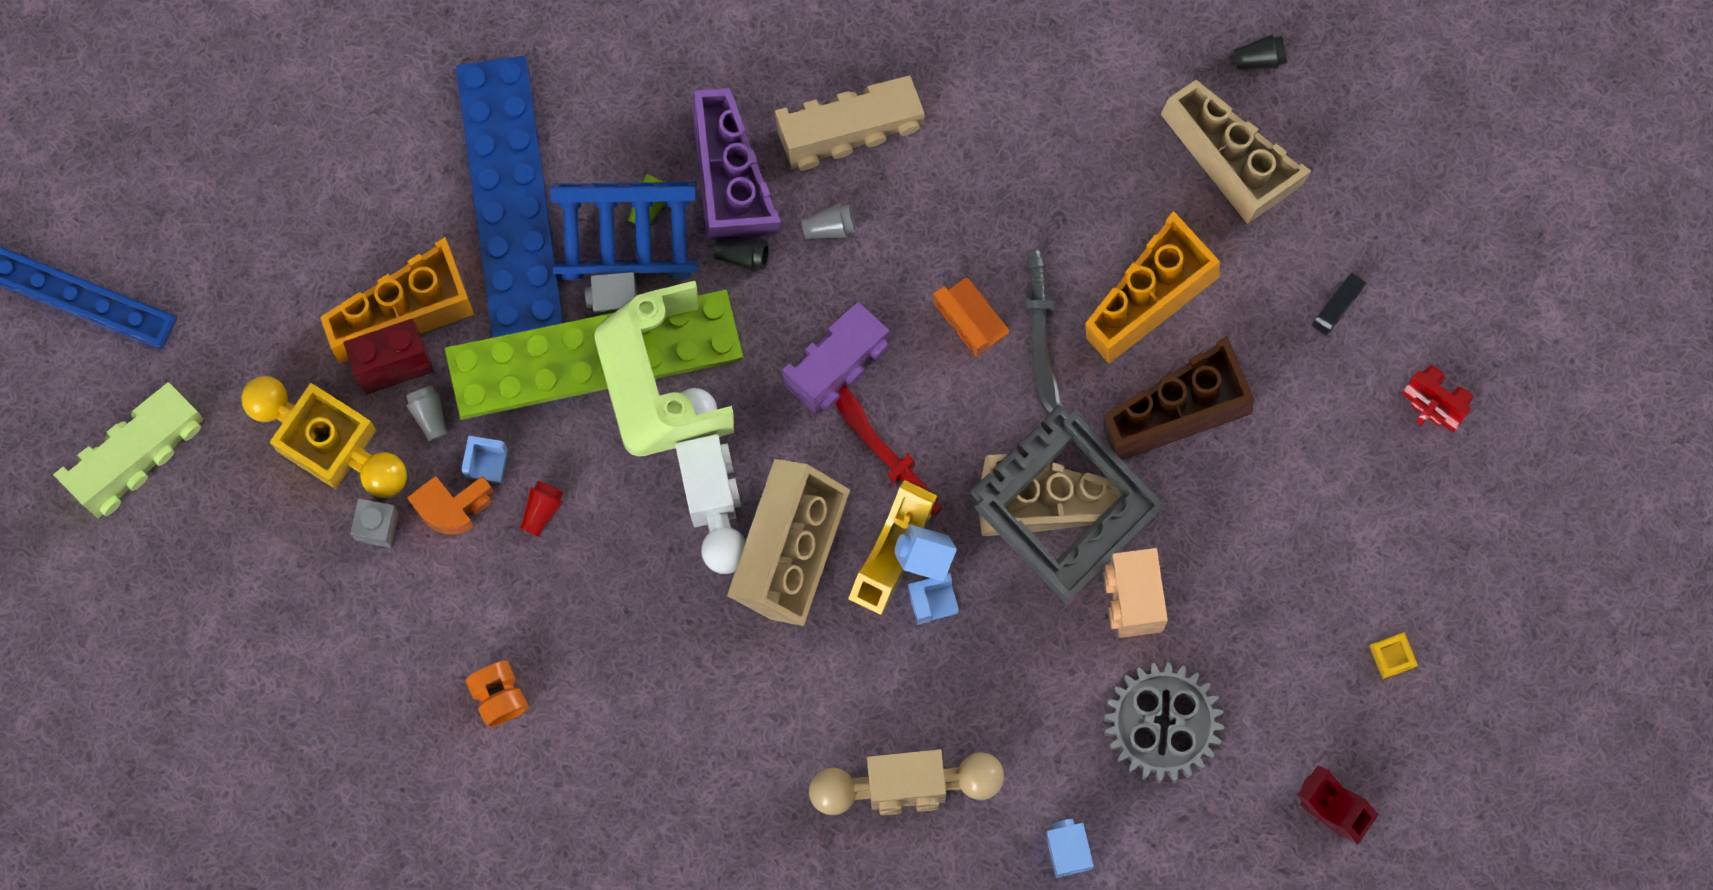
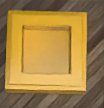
(1393, 655)

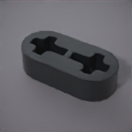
(1339, 304)

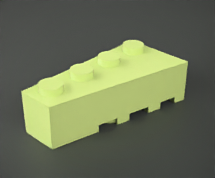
(131, 451)

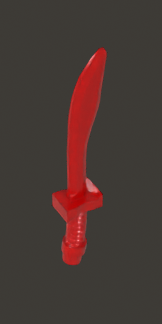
(857, 420)

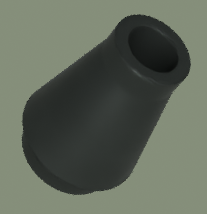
(1263, 53)
(743, 252)

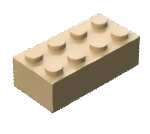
(788, 542)

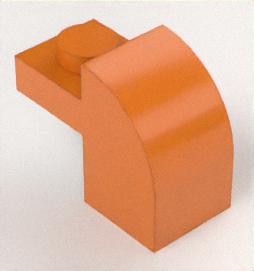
(447, 513)

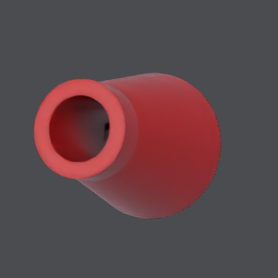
(540, 507)

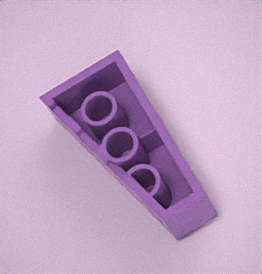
(730, 181)

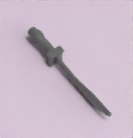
(1044, 374)

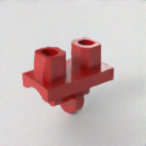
(1435, 401)

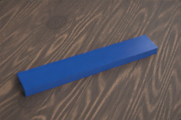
(85, 299)

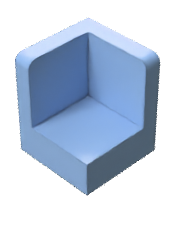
(485, 459)
(933, 599)

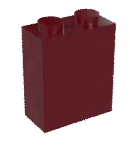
(388, 356)

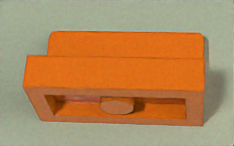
(970, 316)

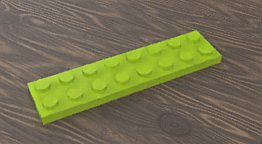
(565, 363)

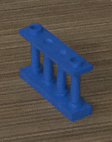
(606, 198)

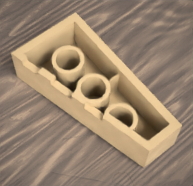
(849, 122)
(1232, 152)

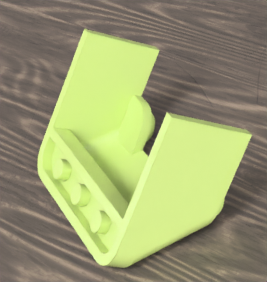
(644, 418)

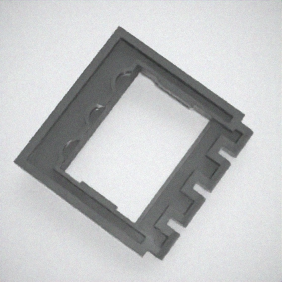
(1101, 539)

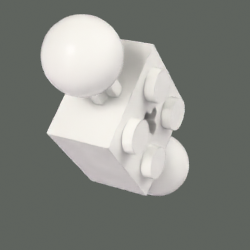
(709, 492)

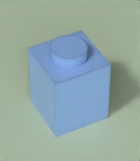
(925, 552)
(1069, 848)

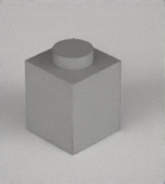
(610, 292)
(374, 523)

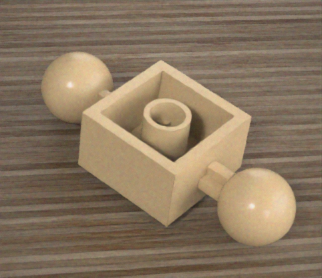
(906, 781)

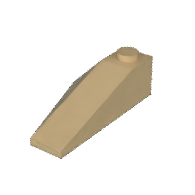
(1056, 498)

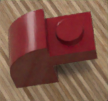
(1336, 806)

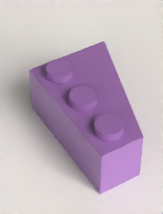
(837, 359)

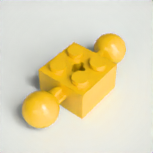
(316, 413)

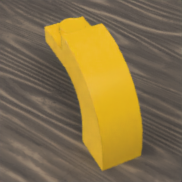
(882, 571)

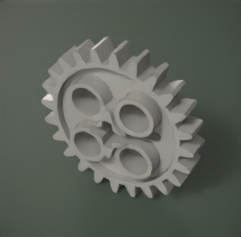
(1196, 726)

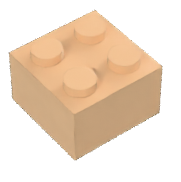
(1137, 593)

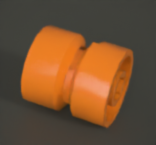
(501, 705)

